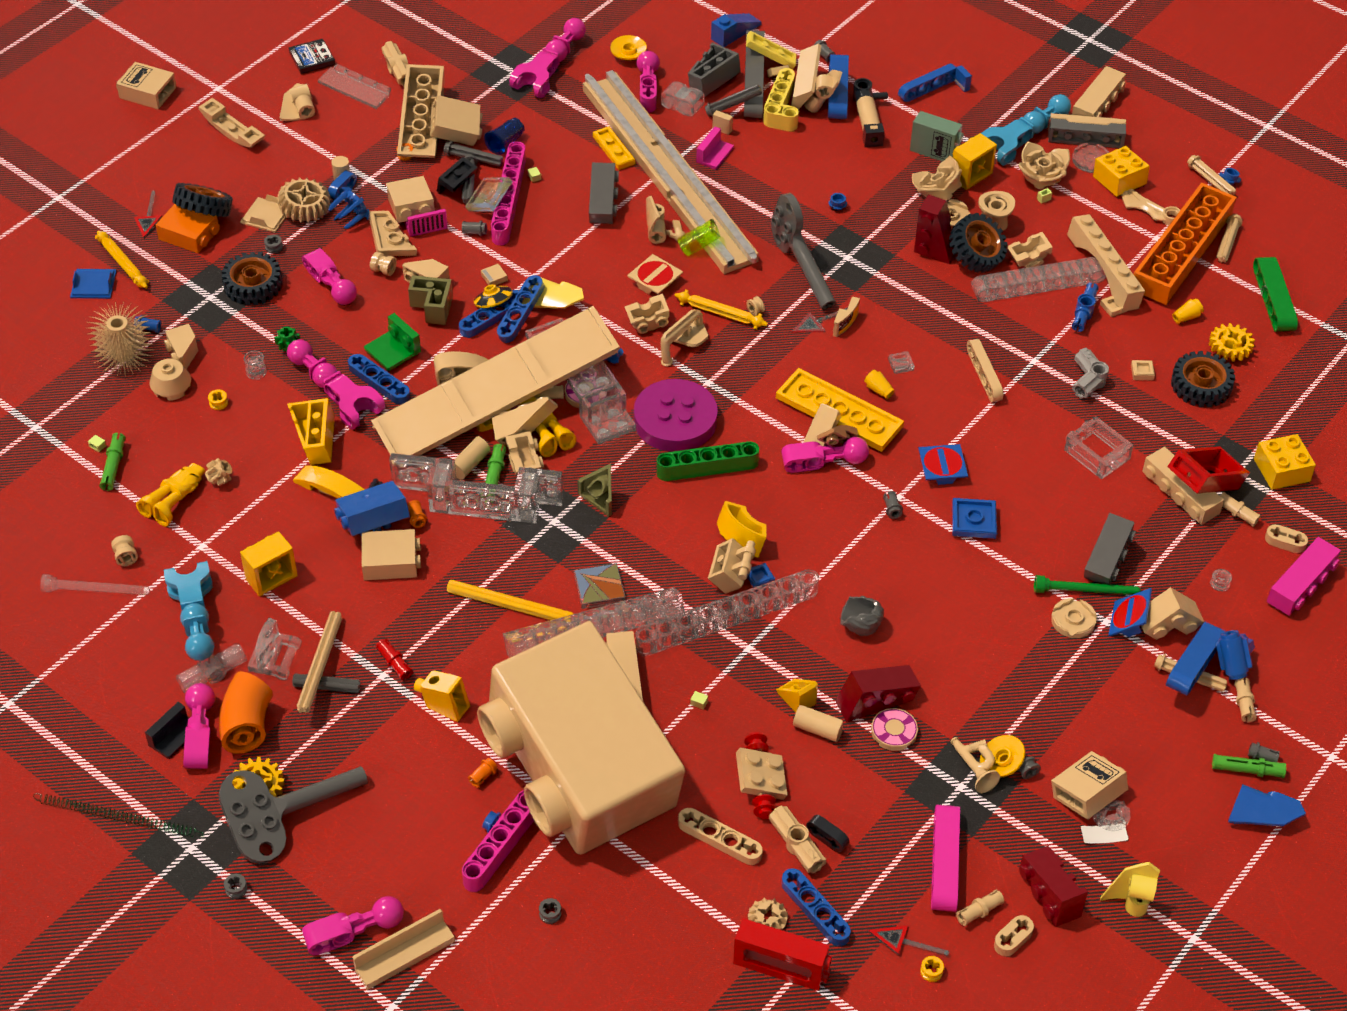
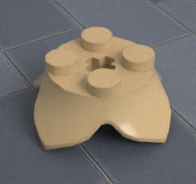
(1042, 167)
(941, 183)

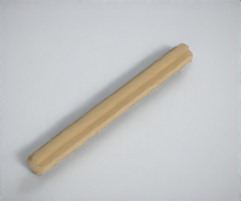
(319, 662)

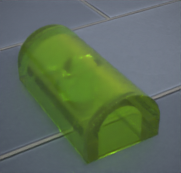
(699, 237)

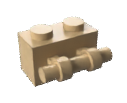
(731, 565)

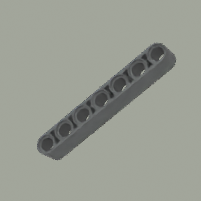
(754, 75)

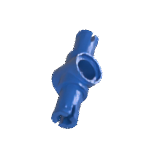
(1085, 307)

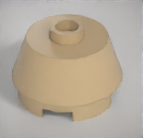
(169, 379)

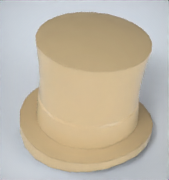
(997, 206)

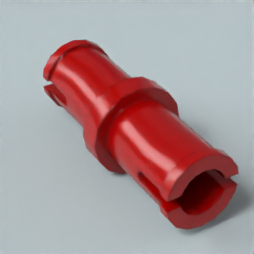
(394, 659)

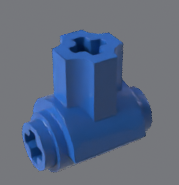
(1235, 654)

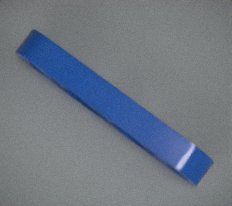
(912, 90)
(523, 309)
(473, 325)
(375, 381)
(818, 905)

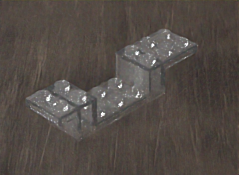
(599, 395)
(473, 498)

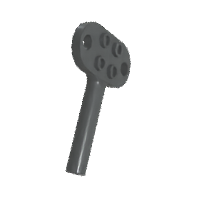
(786, 230)
(256, 814)

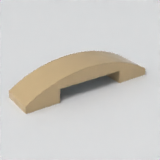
(229, 126)

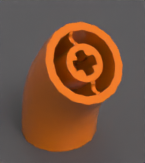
(244, 713)

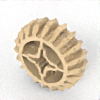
(303, 200)

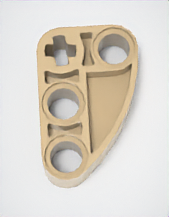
(451, 364)

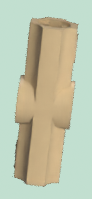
(395, 61)
(803, 849)

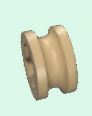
(755, 306)

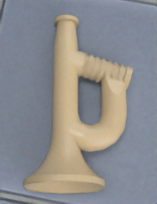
(985, 779)

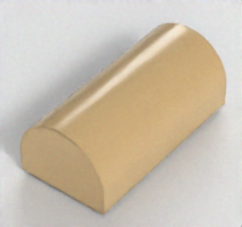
(471, 457)
(818, 723)

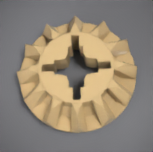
(779, 914)

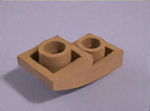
(838, 434)

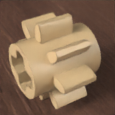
(218, 471)

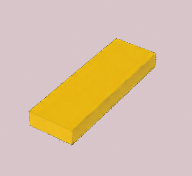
(613, 148)

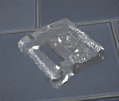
(282, 671)

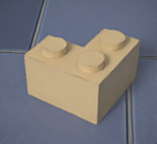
(1172, 611)

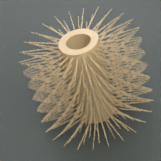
(120, 339)

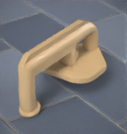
(687, 331)

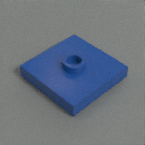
(974, 518)

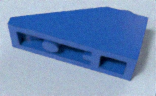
(732, 27)

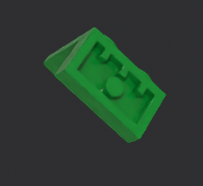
(396, 345)

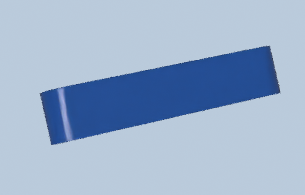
(1194, 659)

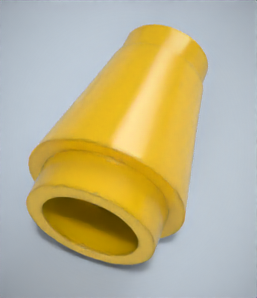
(1188, 311)
(879, 384)

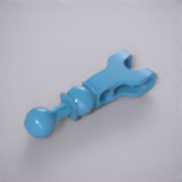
(1022, 129)
(194, 616)

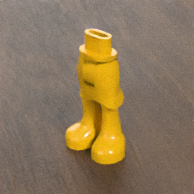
(548, 442)
(179, 485)

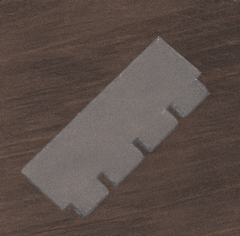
(355, 86)

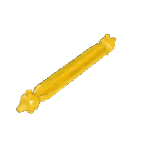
(122, 259)
(721, 309)

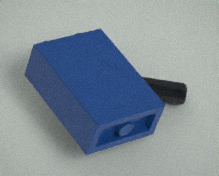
(371, 508)

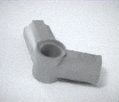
(1095, 373)

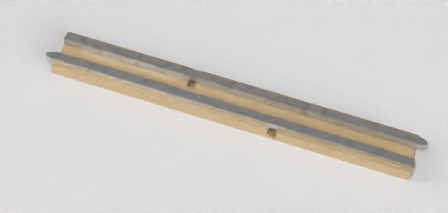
(668, 170)

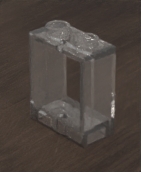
(1099, 466)

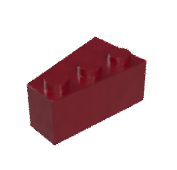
(934, 230)
(876, 690)
(1053, 886)

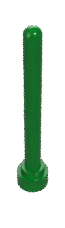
(1043, 584)

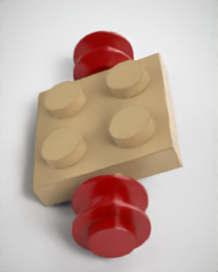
(761, 774)

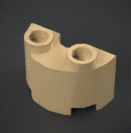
(1031, 252)
(649, 315)
(522, 452)

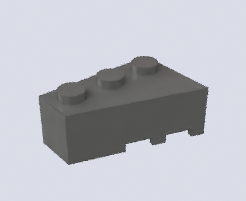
(714, 69)
(603, 193)
(1110, 550)

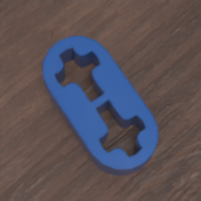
(346, 179)

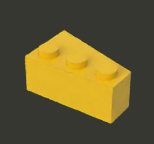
(315, 428)

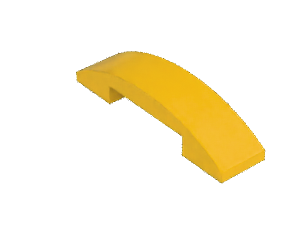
(326, 481)

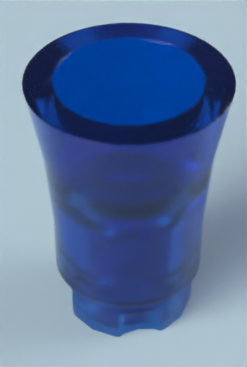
(500, 137)

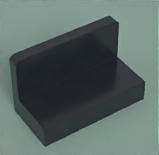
(456, 175)
(168, 733)

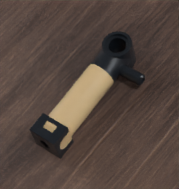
(872, 128)

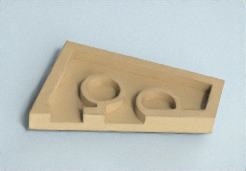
(388, 236)

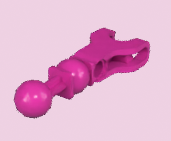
(546, 61)
(338, 387)

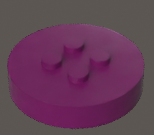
(675, 415)

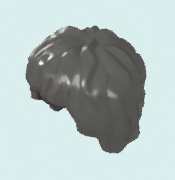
(862, 615)

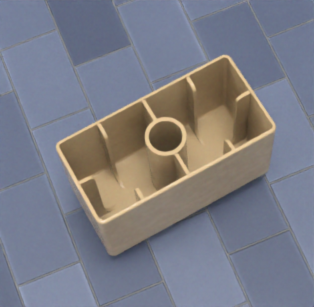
(581, 738)

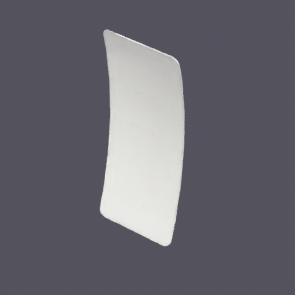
(1096, 834)

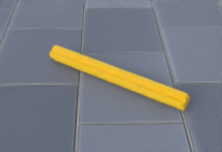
(506, 601)

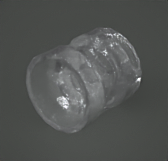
(255, 365)

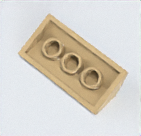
(806, 75)

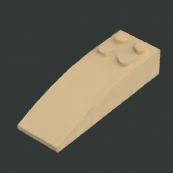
(420, 90)

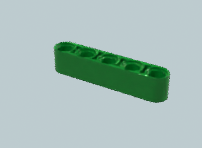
(1275, 294)
(707, 461)

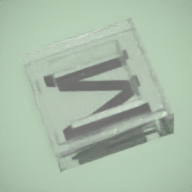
(901, 362)

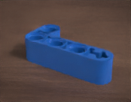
(839, 99)

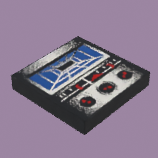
(311, 56)

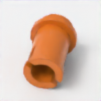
(418, 518)
(487, 768)

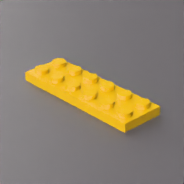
(808, 392)

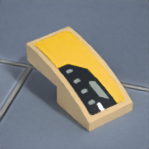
(846, 317)

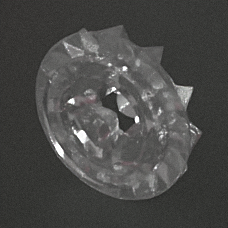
(1114, 821)

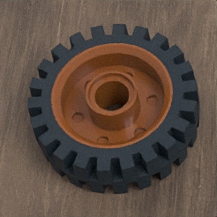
(202, 199)
(978, 242)
(252, 278)
(1202, 379)

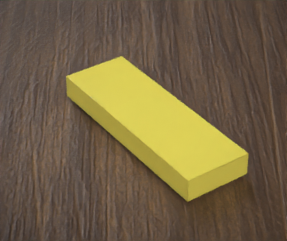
(771, 50)

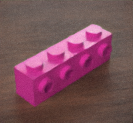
(1304, 576)

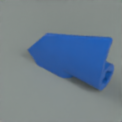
(1265, 808)

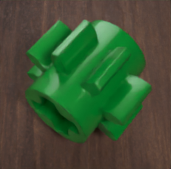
(285, 337)

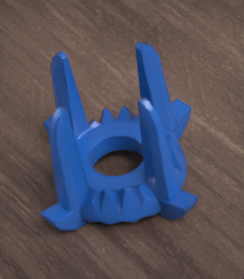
(354, 202)

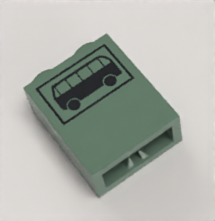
(935, 136)

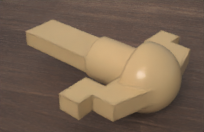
(678, 230)

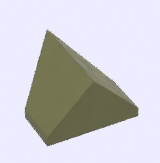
(597, 489)

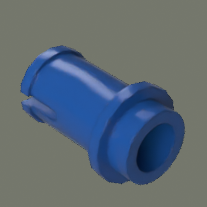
(155, 325)

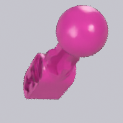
(648, 64)
(324, 270)
(813, 455)
(197, 734)
(341, 929)

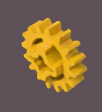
(1231, 342)
(269, 773)

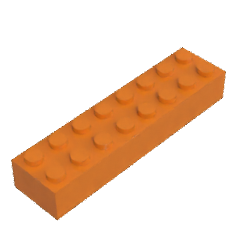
(1184, 242)

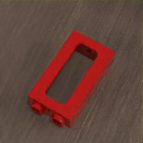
(1200, 460)
(782, 954)

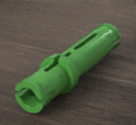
(114, 455)
(495, 464)
(1246, 765)

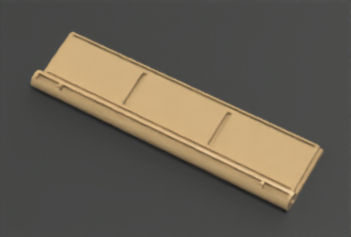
(496, 385)

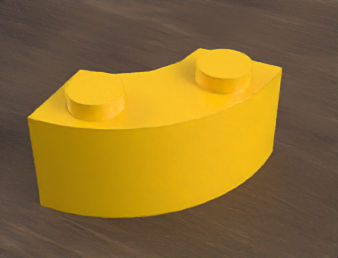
(738, 524)

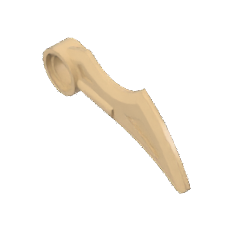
(1134, 200)

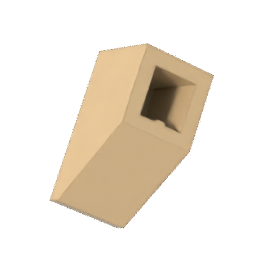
(425, 268)
(182, 344)

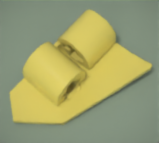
(557, 295)
(1136, 885)

